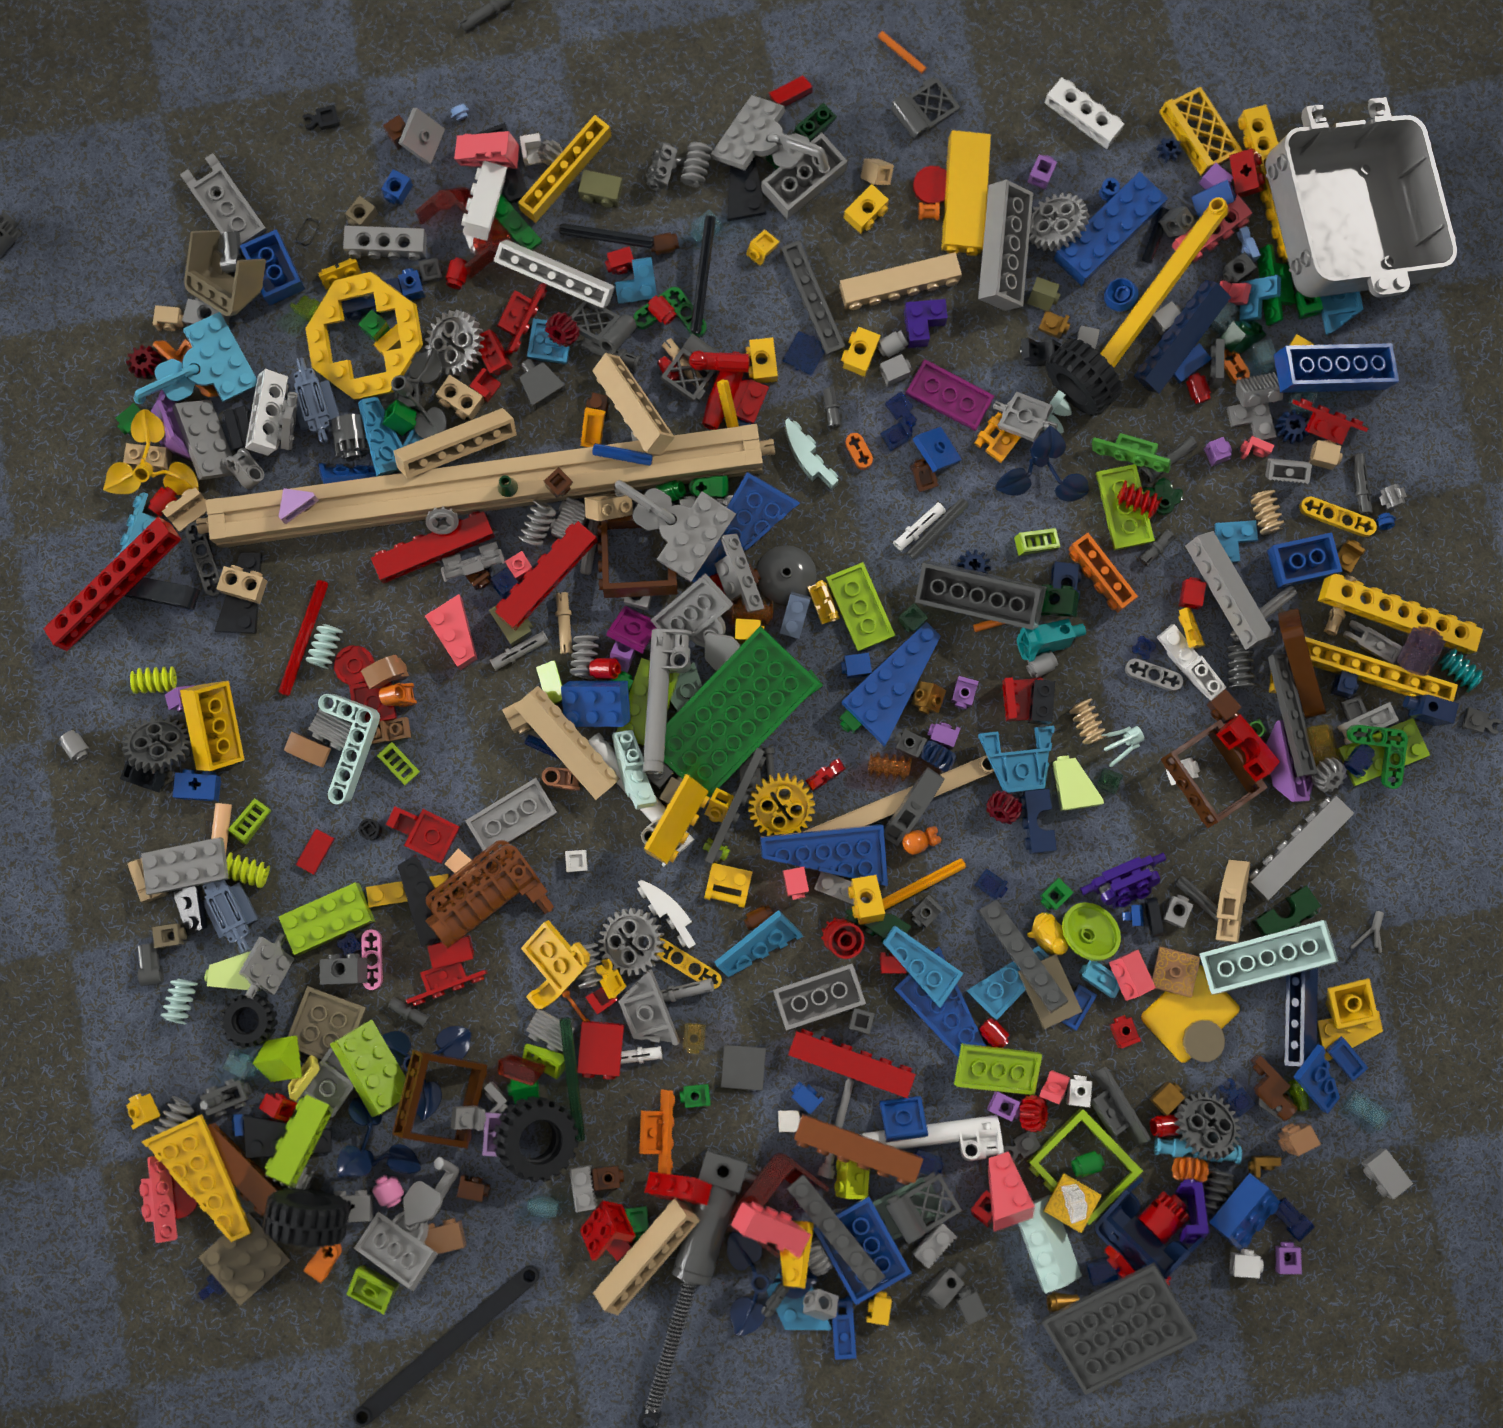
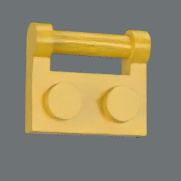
(730, 878)

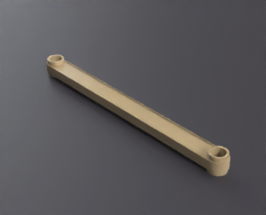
(889, 805)

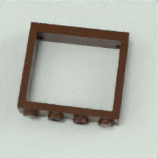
(628, 589)
(1234, 758)
(412, 1092)

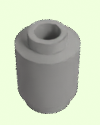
(892, 344)
(1042, 664)
(74, 746)

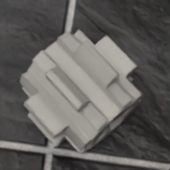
(549, 151)
(1392, 496)

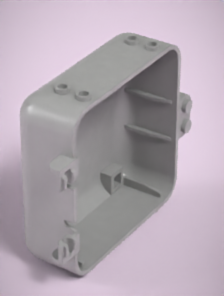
(1360, 204)

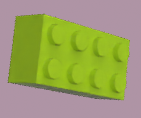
(326, 919)
(370, 1067)
(299, 1141)

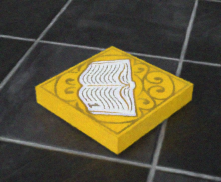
(1072, 1202)

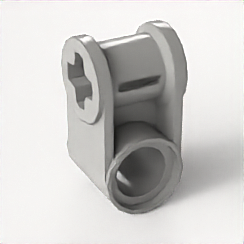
(244, 468)

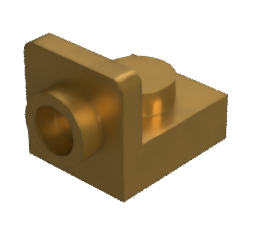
(1054, 324)
(1349, 555)
(1266, 1162)

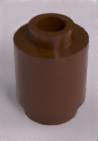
(665, 243)
(757, 917)

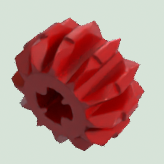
(1033, 1113)

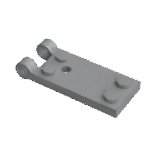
(228, 211)

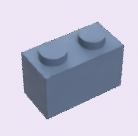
(795, 615)

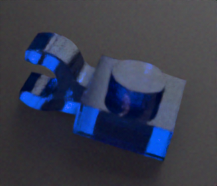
(901, 407)
(213, 1286)

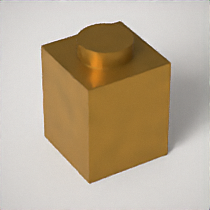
(1167, 1097)

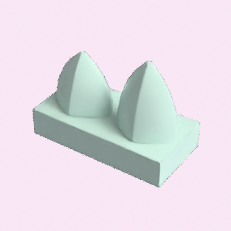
(1060, 407)

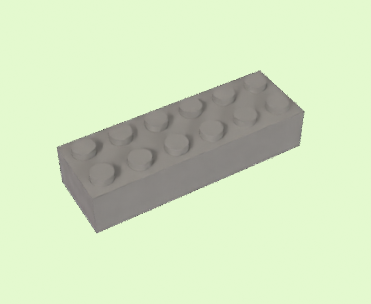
(1005, 245)

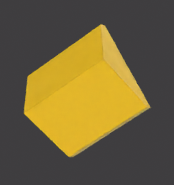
(1351, 1003)

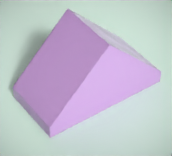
(294, 503)
(492, 1120)

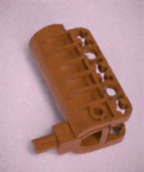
(483, 892)

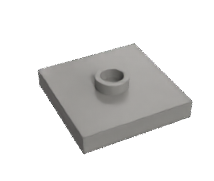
(421, 135)

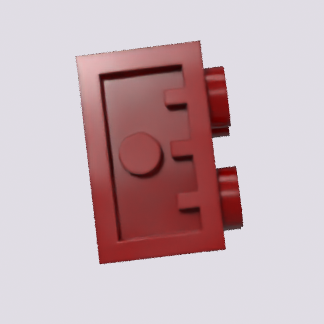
(1017, 698)
(605, 1225)

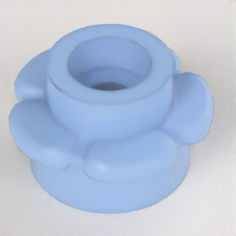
(459, 112)

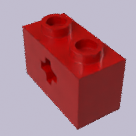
(1240, 164)

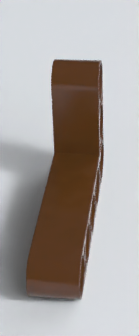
(1301, 663)

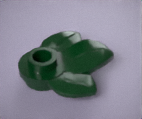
(1170, 496)

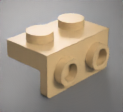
(186, 509)

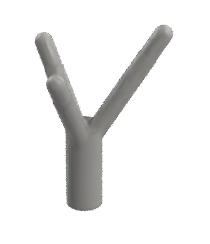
(1375, 928)

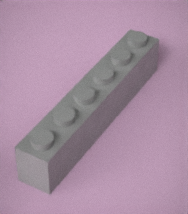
(1229, 590)
(1299, 848)

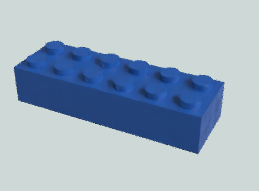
(1111, 228)
(1336, 367)

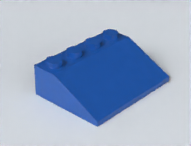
(871, 1233)

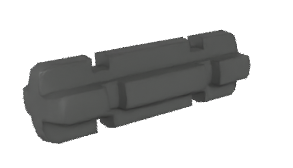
(775, 1300)

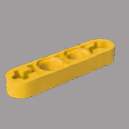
(1338, 513)
(687, 961)

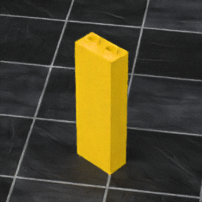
(966, 192)

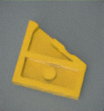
(1191, 628)

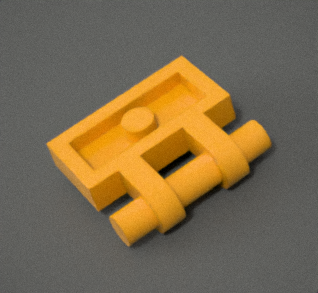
(1003, 442)

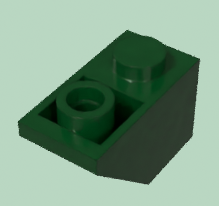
(1242, 335)

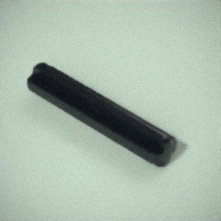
(1155, 238)

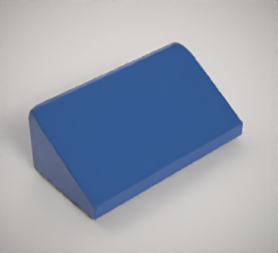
(1223, 190)

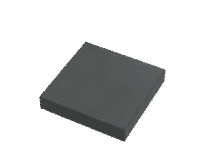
(743, 1067)

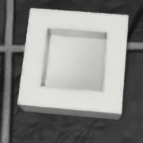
(576, 861)

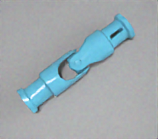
(1177, 1149)

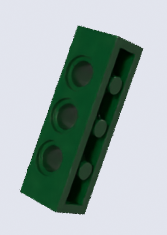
(1067, 605)

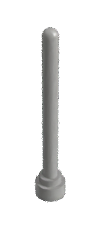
(827, 1168)

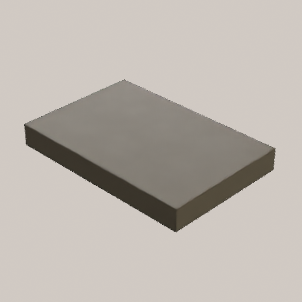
(1068, 1010)

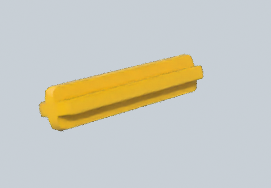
(727, 403)

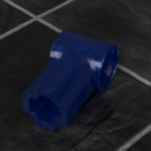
(1296, 1223)

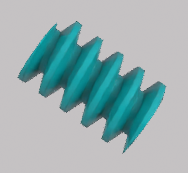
(1461, 669)

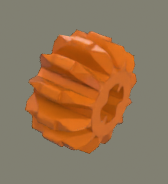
(1190, 1168)

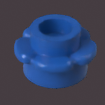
(1385, 521)

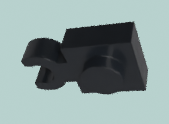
(325, 118)

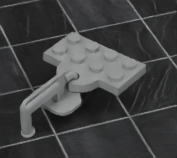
(760, 134)
(691, 536)
(700, 611)
(399, 1243)

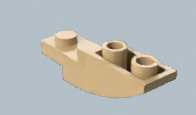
(1231, 900)

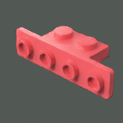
(159, 1201)

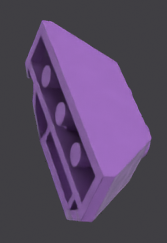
(173, 437)
(1284, 774)

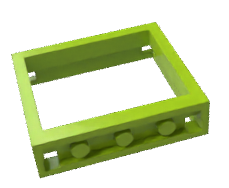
(1050, 1183)

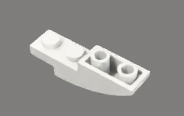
(1190, 663)
(663, 904)

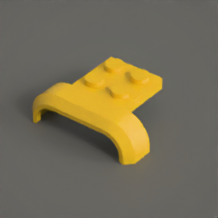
(556, 962)

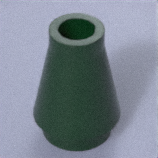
(507, 490)

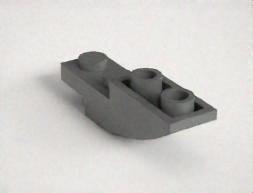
(913, 806)

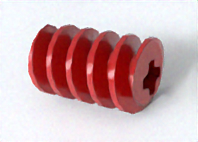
(1138, 500)

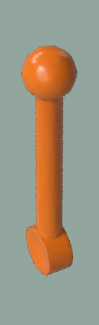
(566, 994)

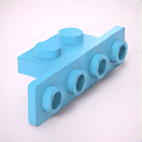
(137, 522)

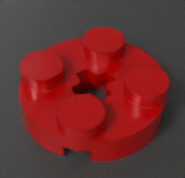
(825, 774)

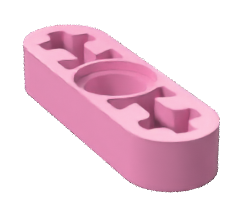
(378, 943)

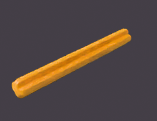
(923, 883)

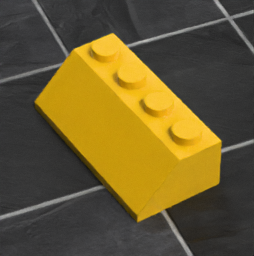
(212, 725)

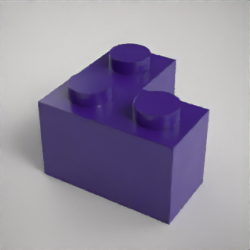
(920, 316)

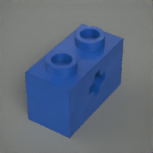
(185, 789)

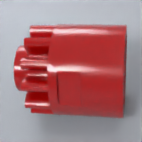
(847, 946)
(1165, 1216)

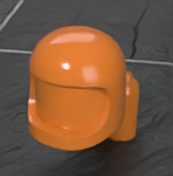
(918, 841)

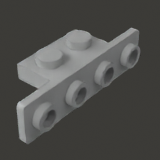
(736, 574)

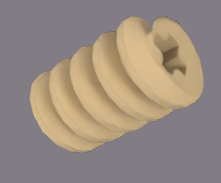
(1267, 513)
(1087, 722)

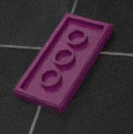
(949, 395)

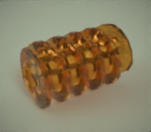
(739, 611)
(889, 766)

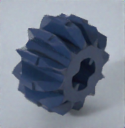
(1286, 430)
(978, 560)
(938, 756)

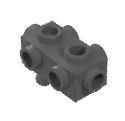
(663, 163)
(218, 1100)

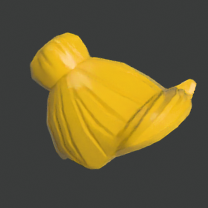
(1048, 934)

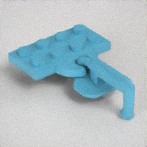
(215, 355)

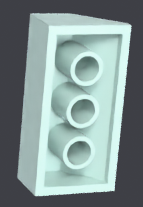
(1049, 1249)

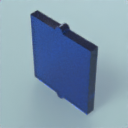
(804, 353)

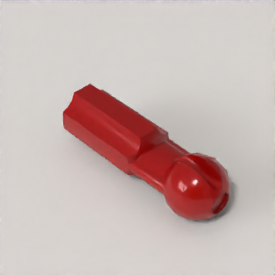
(720, 361)

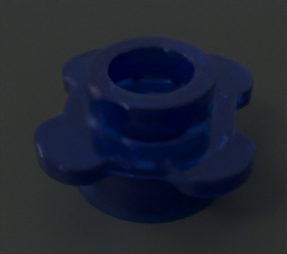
(1142, 641)
(350, 938)

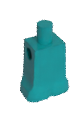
(1048, 638)

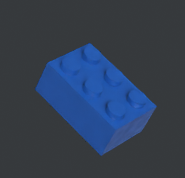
(280, 274)
(1304, 560)
(596, 703)
(1245, 1212)

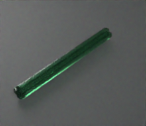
(572, 1076)

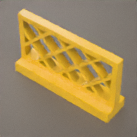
(1188, 136)

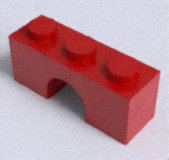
(1259, 758)
(678, 1187)

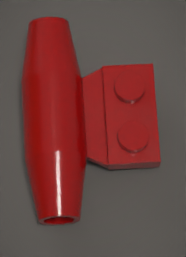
(746, 396)

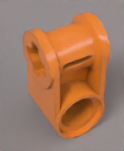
(398, 695)
(322, 1263)

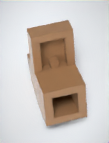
(384, 671)

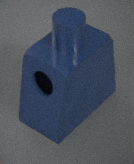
(1431, 709)

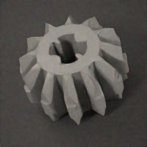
(1329, 774)
(819, 1260)

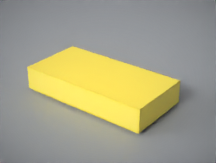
(309, 1071)

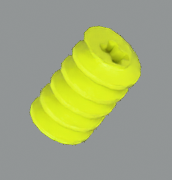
(153, 681)
(247, 872)

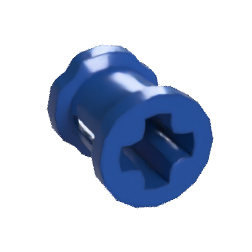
(1110, 183)

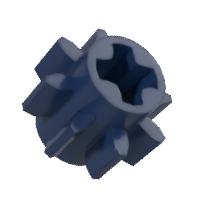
(1174, 150)

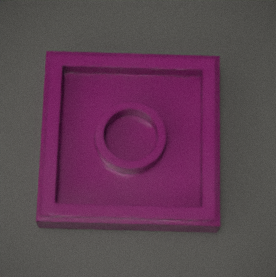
(632, 629)

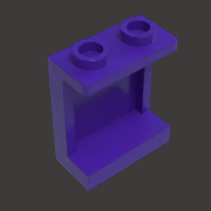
(1195, 1198)

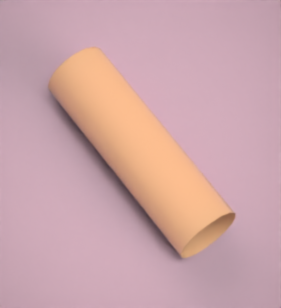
(221, 822)

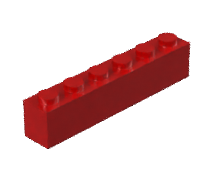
(431, 547)
(546, 575)
(852, 1064)

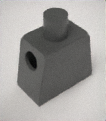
(540, 383)
(938, 1292)

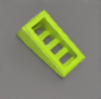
(1026, 547)
(385, 751)
(254, 825)
(552, 1060)

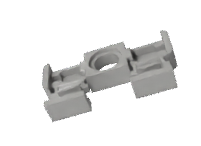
(456, 567)

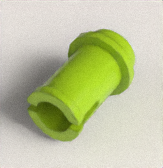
(726, 851)

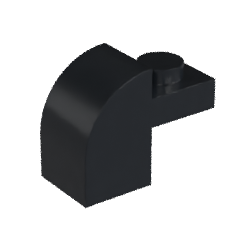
(1037, 353)
(146, 780)

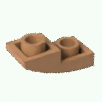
(392, 730)
(307, 749)

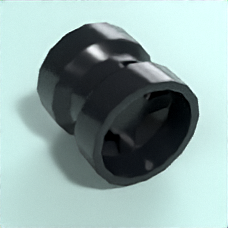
(372, 832)

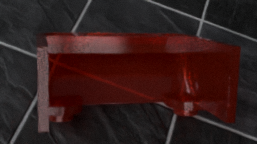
(487, 249)
(775, 1171)

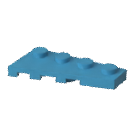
(380, 438)
(766, 937)
(927, 968)
(1001, 988)

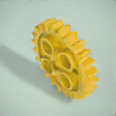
(796, 796)

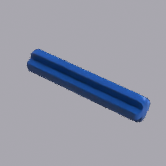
(622, 454)

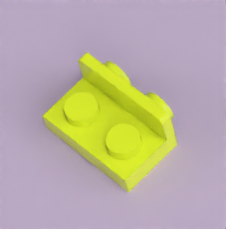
(851, 1181)

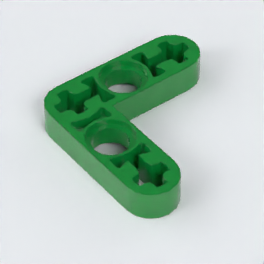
(667, 295)
(1391, 747)

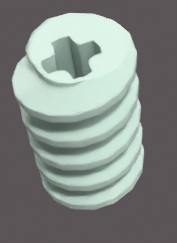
(323, 645)
(178, 1000)

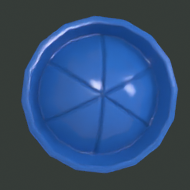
(1121, 294)

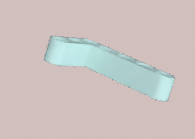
(352, 743)

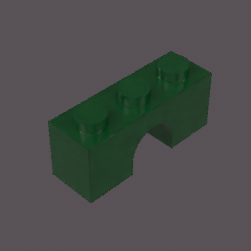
(1302, 905)

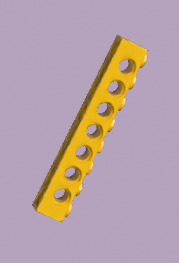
(1259, 118)
(1332, 595)
(1378, 672)

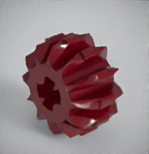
(562, 329)
(143, 369)
(1004, 807)

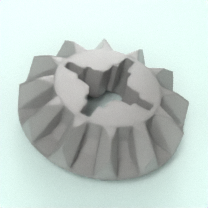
(442, 527)

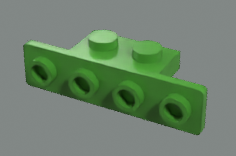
(1132, 450)

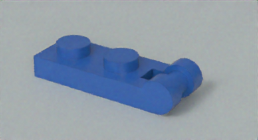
(844, 1331)

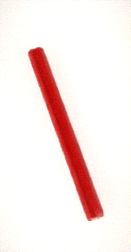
(303, 638)

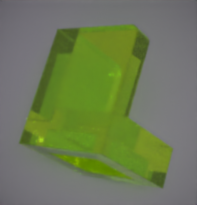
(305, 307)

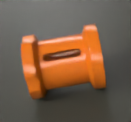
(929, 211)

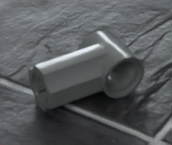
(232, 251)
(150, 969)

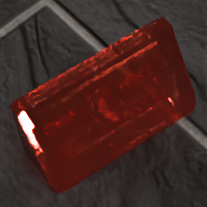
(520, 1069)

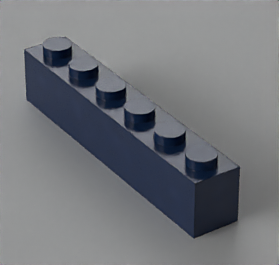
(1182, 336)
(1301, 1016)

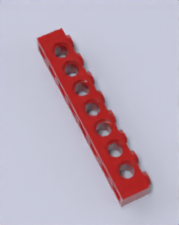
(112, 584)

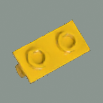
(346, 269)
(823, 602)

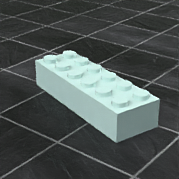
(1269, 957)

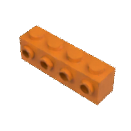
(1102, 572)

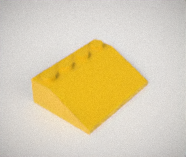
(676, 820)

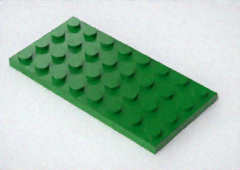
(736, 711)

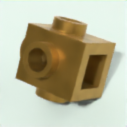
(928, 697)

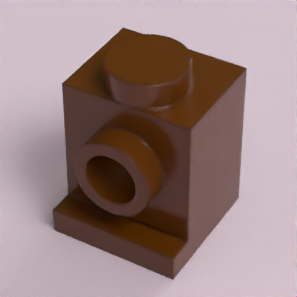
(598, 402)
(558, 483)
(599, 1180)
(473, 1189)

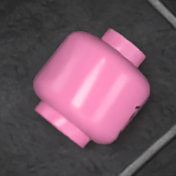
(388, 1191)

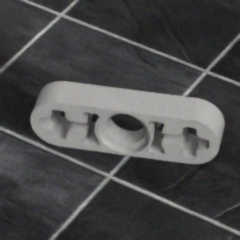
(1166, 684)

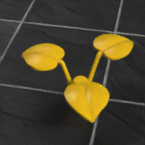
(124, 480)

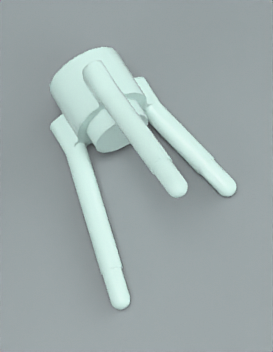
(1131, 736)

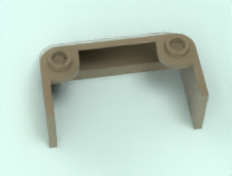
(211, 284)

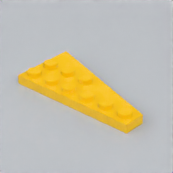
(197, 1166)

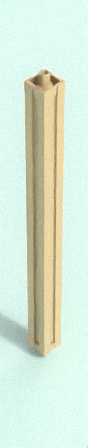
(475, 487)

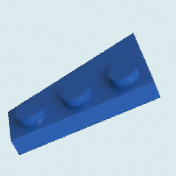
(344, 473)
(1316, 1080)

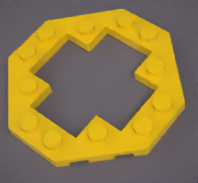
(331, 312)

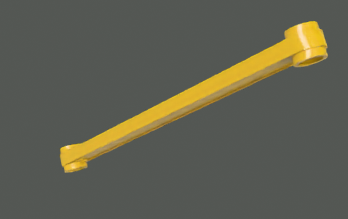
(1165, 281)

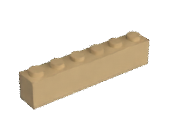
(900, 280)
(633, 404)
(455, 443)
(567, 742)
(646, 1256)

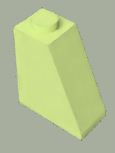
(1073, 785)
(226, 973)

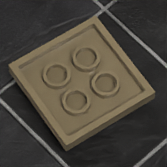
(323, 1020)
(244, 1263)

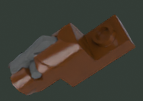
(1272, 1090)

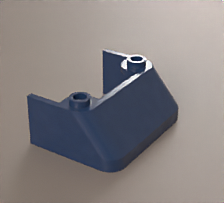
(1135, 1241)

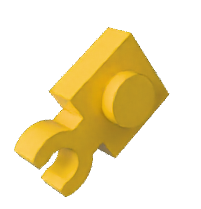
(612, 980)

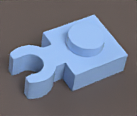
(1248, 244)

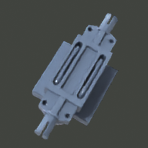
(315, 401)
(230, 911)

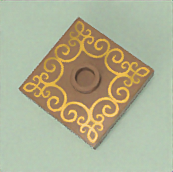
(1175, 972)

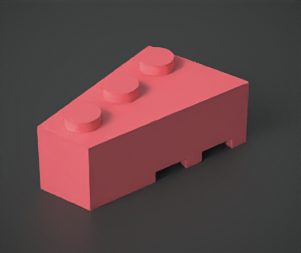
(490, 147)
(453, 630)
(1008, 1193)
(771, 1227)

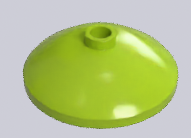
(1097, 926)

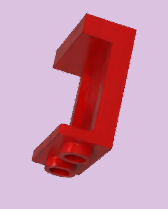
(600, 1049)

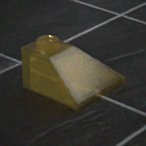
(1322, 742)

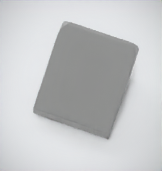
(1088, 335)

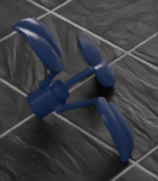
(1047, 445)
(453, 1042)
(358, 1162)
(744, 1312)

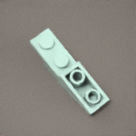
(803, 449)
(631, 770)

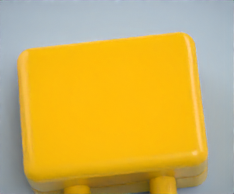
(1174, 1013)

